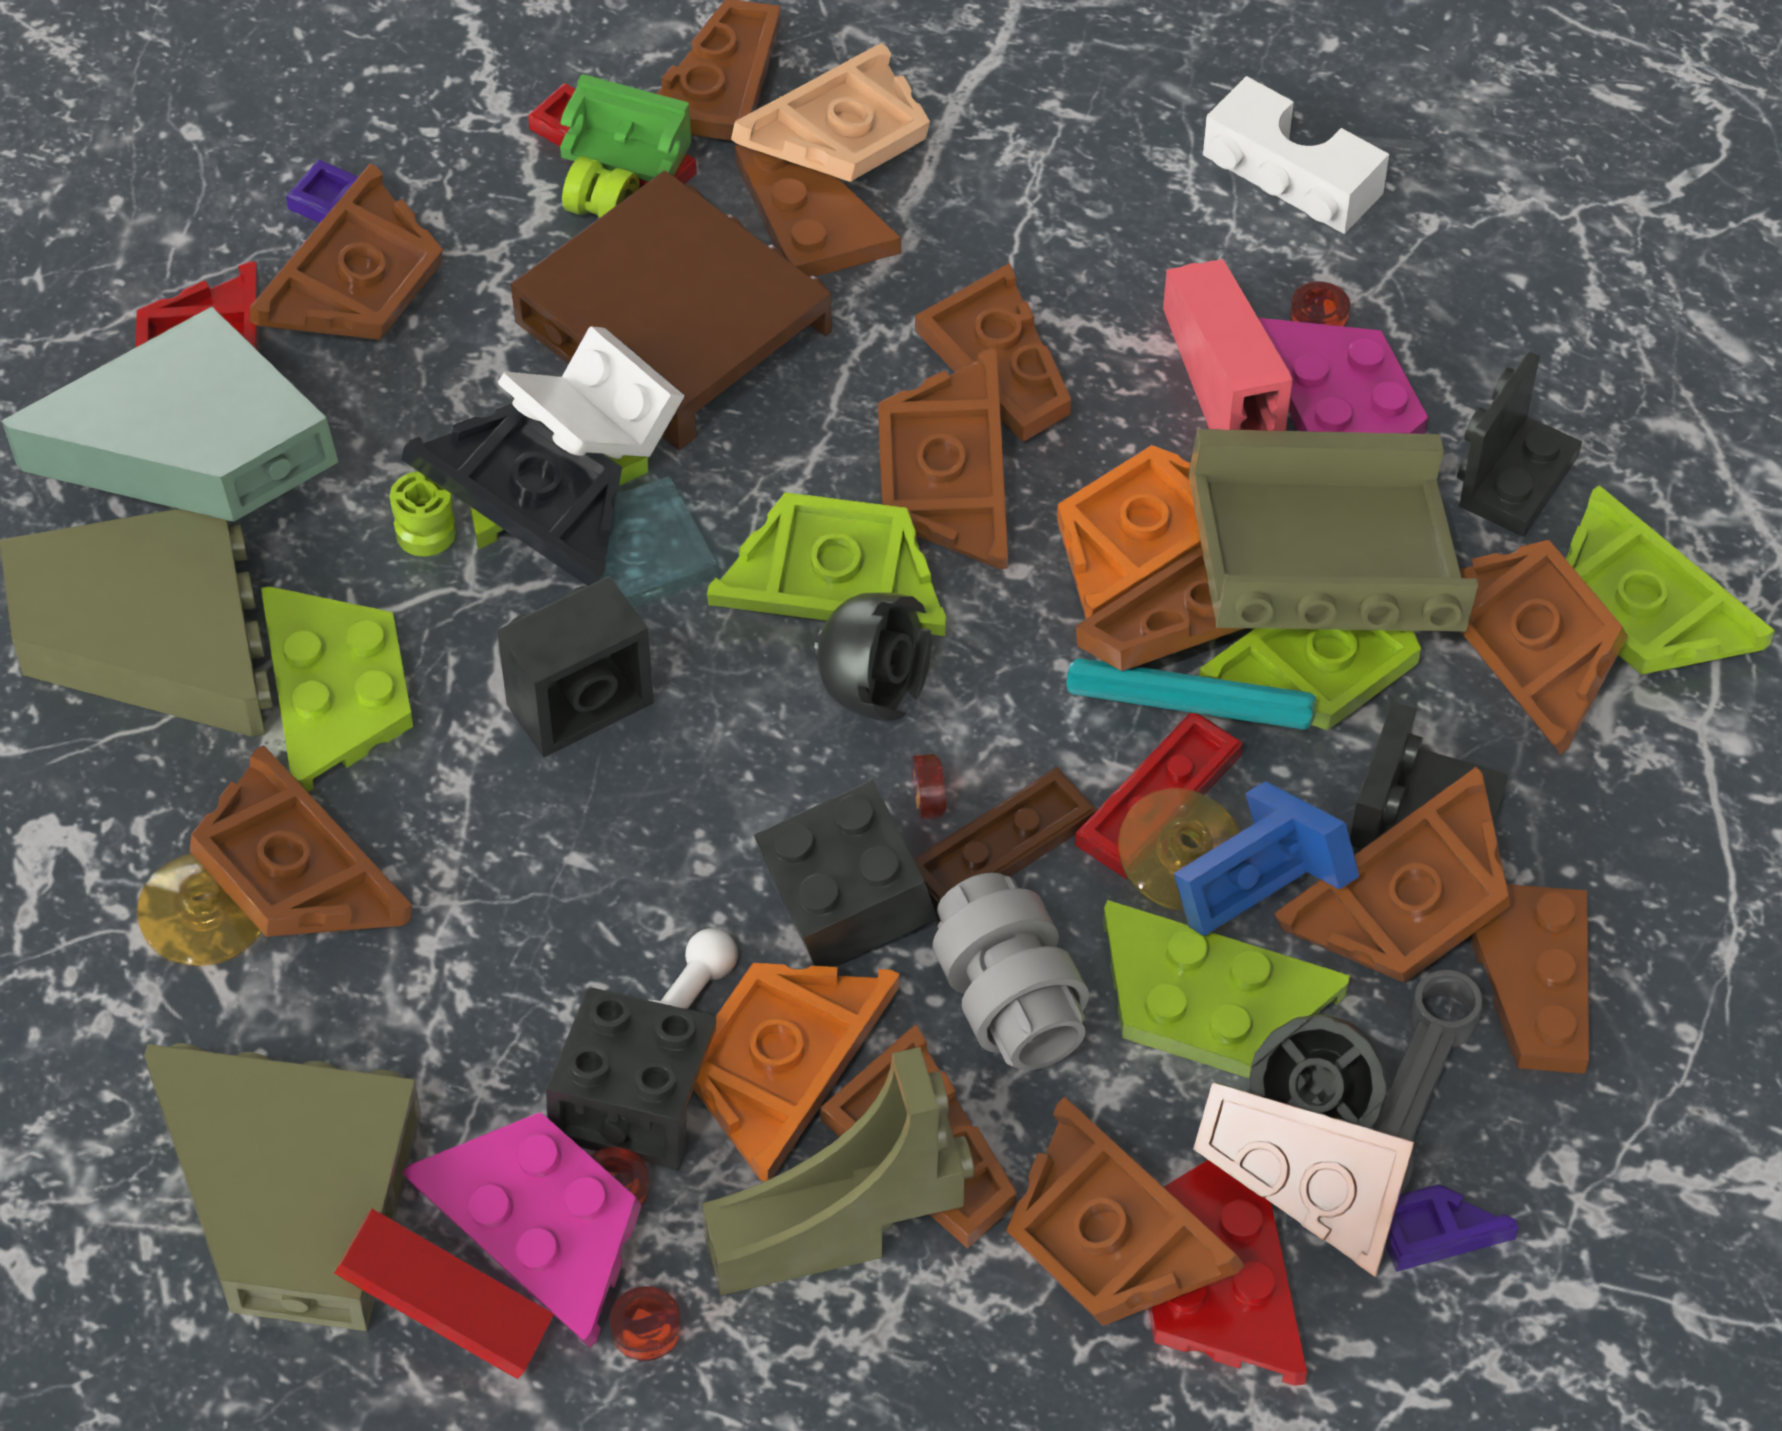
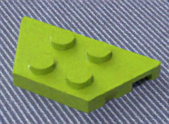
(821, 554)
(1657, 594)
(1332, 664)
(334, 679)
(1207, 992)

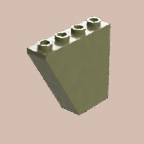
(141, 615)
(285, 1171)

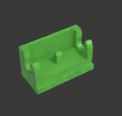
(626, 128)

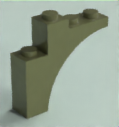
(838, 1202)

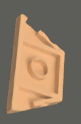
(840, 119)

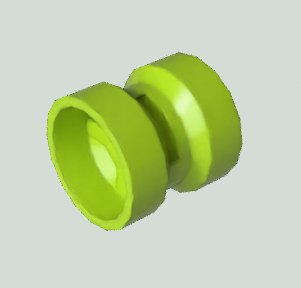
(596, 189)
(422, 515)

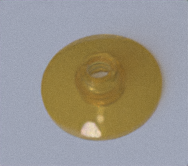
(1152, 845)
(191, 929)

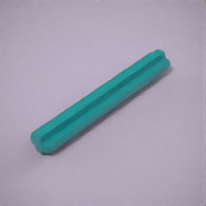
(1192, 694)

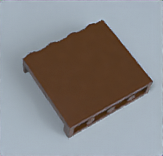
(674, 288)

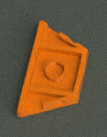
(1128, 526)
(782, 1052)

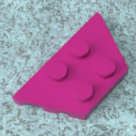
(1345, 380)
(537, 1213)

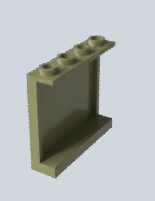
(1326, 531)

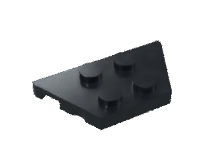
(527, 486)

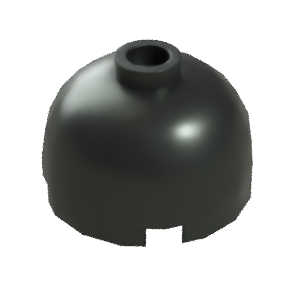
(874, 653)
(1322, 1068)

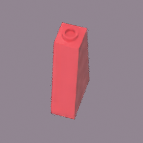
(1226, 349)

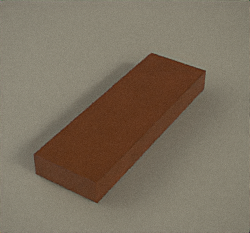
(1007, 834)

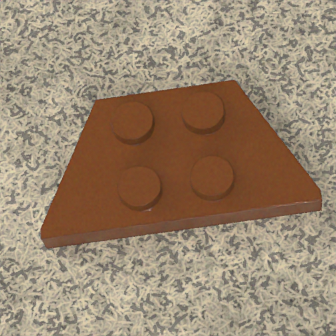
(353, 268)
(947, 460)
(1542, 635)
(290, 859)
(1417, 888)
(1111, 1226)

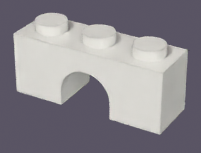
(1326, 180)

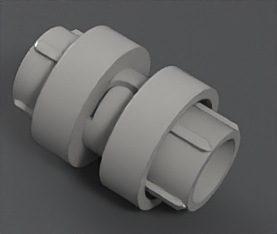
(1015, 981)

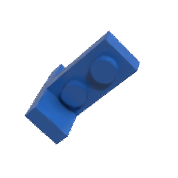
(1275, 850)

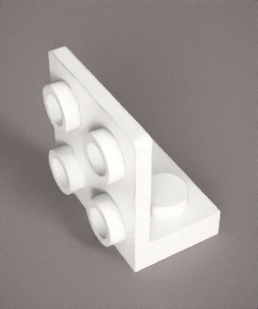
(602, 402)

